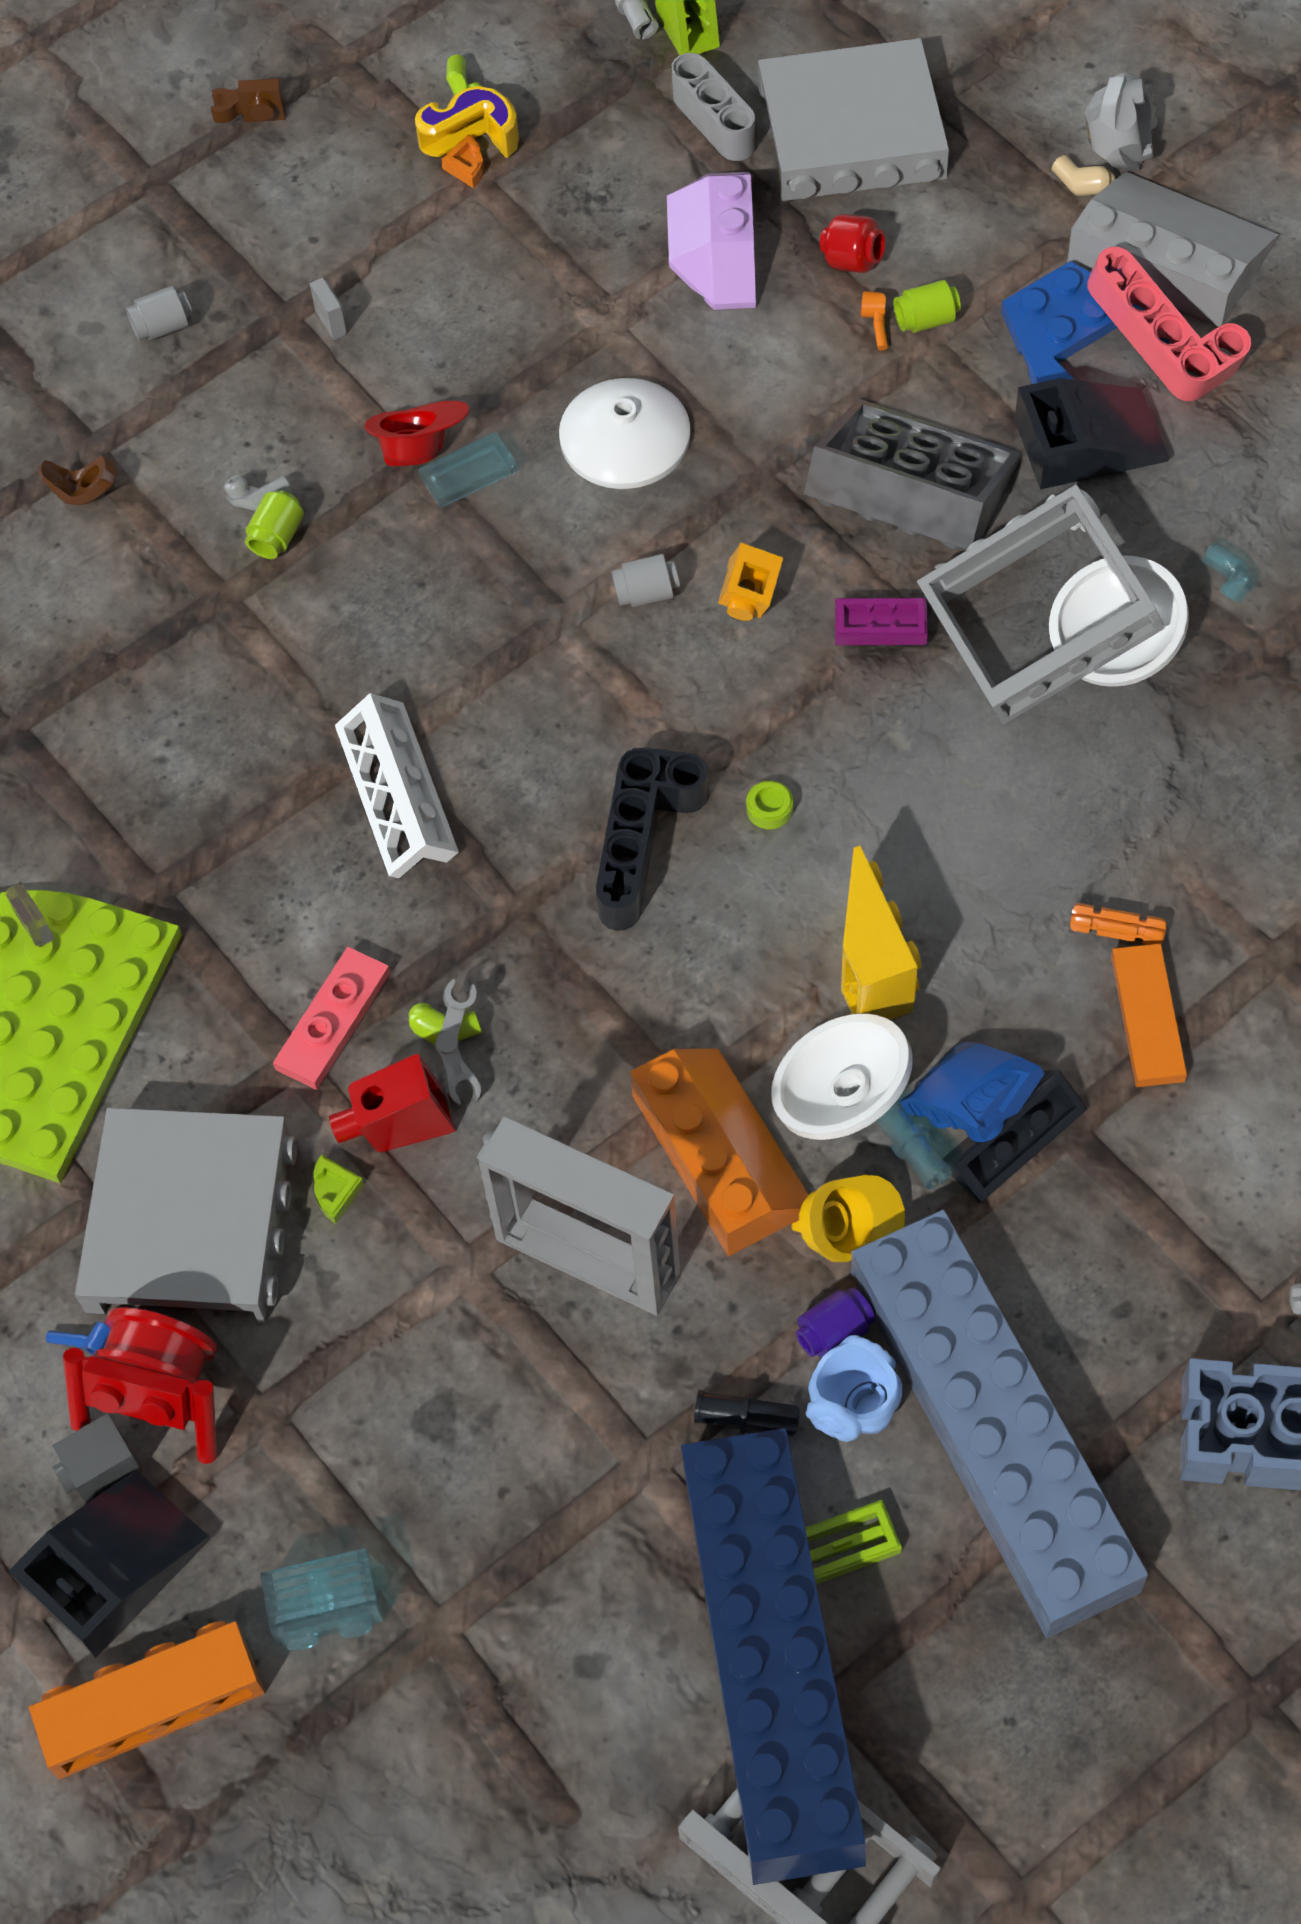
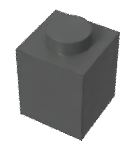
(94, 1458)

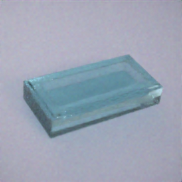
(468, 470)

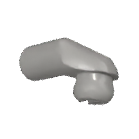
(249, 497)

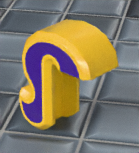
(469, 112)

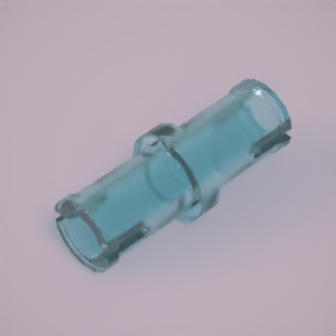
(913, 1144)

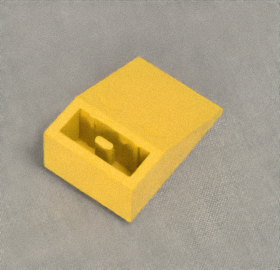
(876, 959)

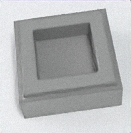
(328, 308)

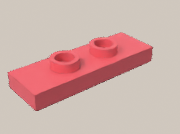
(331, 1018)

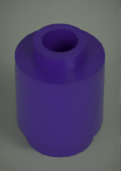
(834, 1320)

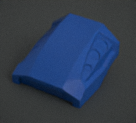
(974, 1090)

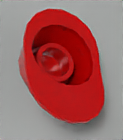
(415, 433)

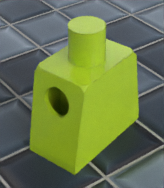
(693, 38)

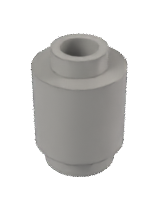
(159, 313)
(645, 581)

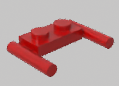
(141, 1395)

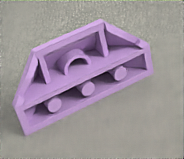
(714, 239)

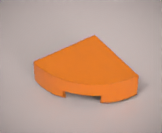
(465, 161)

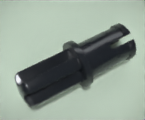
(745, 1413)

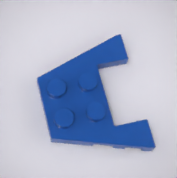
(1055, 321)

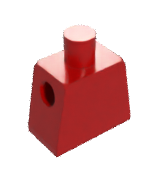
(395, 1107)

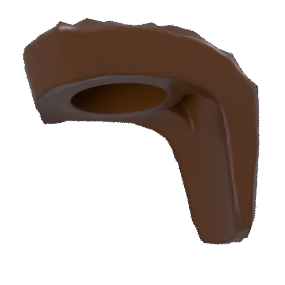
(80, 485)

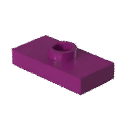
(880, 621)

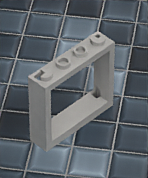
(1074, 658)
(523, 1159)

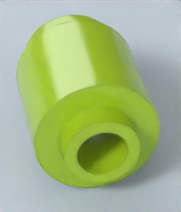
(927, 306)
(273, 524)

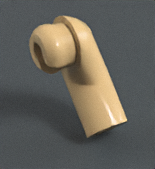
(1083, 180)

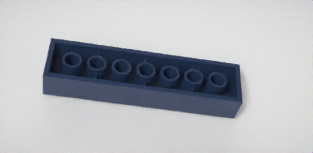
(772, 1659)

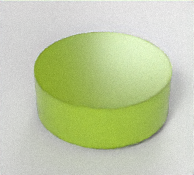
(769, 805)

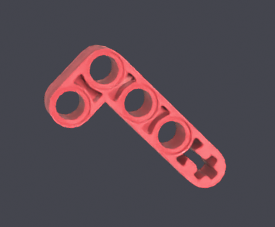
(1121, 282)

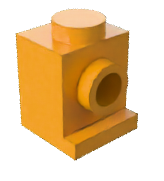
(757, 572)

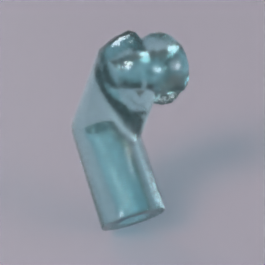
(1233, 567)

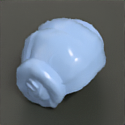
(854, 1390)

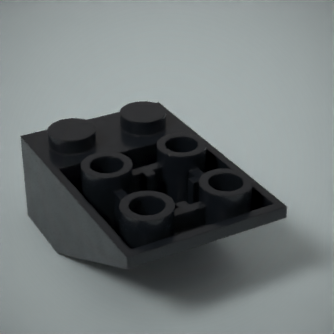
(1085, 430)
(109, 1560)

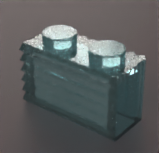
(322, 1599)

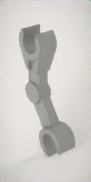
(447, 1043)

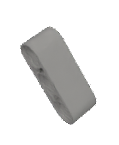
(713, 106)

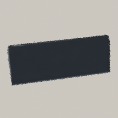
(989, 1164)

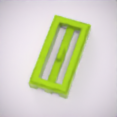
(862, 1558)

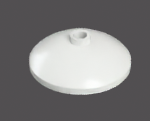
(627, 448)
(1096, 595)
(842, 1076)

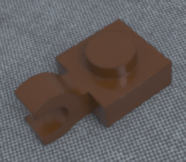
(254, 98)

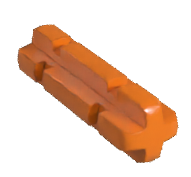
(1118, 924)

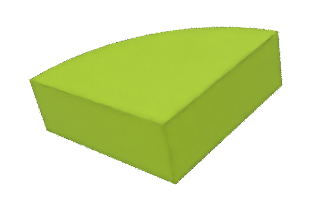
(334, 1188)

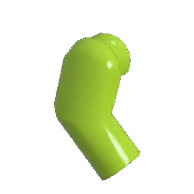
(456, 74)
(428, 1023)

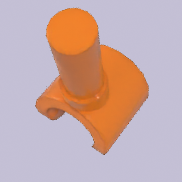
(874, 307)

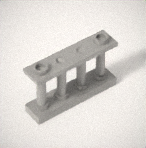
(713, 1843)

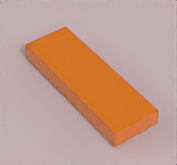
(1148, 1015)

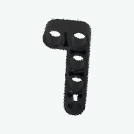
(635, 838)

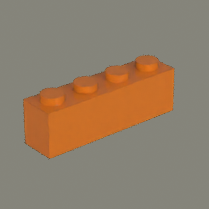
(145, 1699)

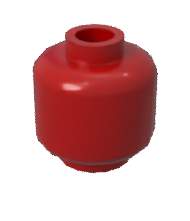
(853, 243)

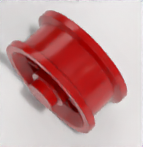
(156, 1343)

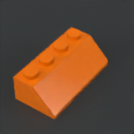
(718, 1145)

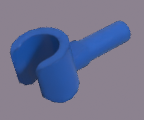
(91, 1343)

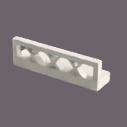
(404, 776)

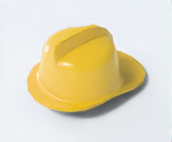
(849, 1215)

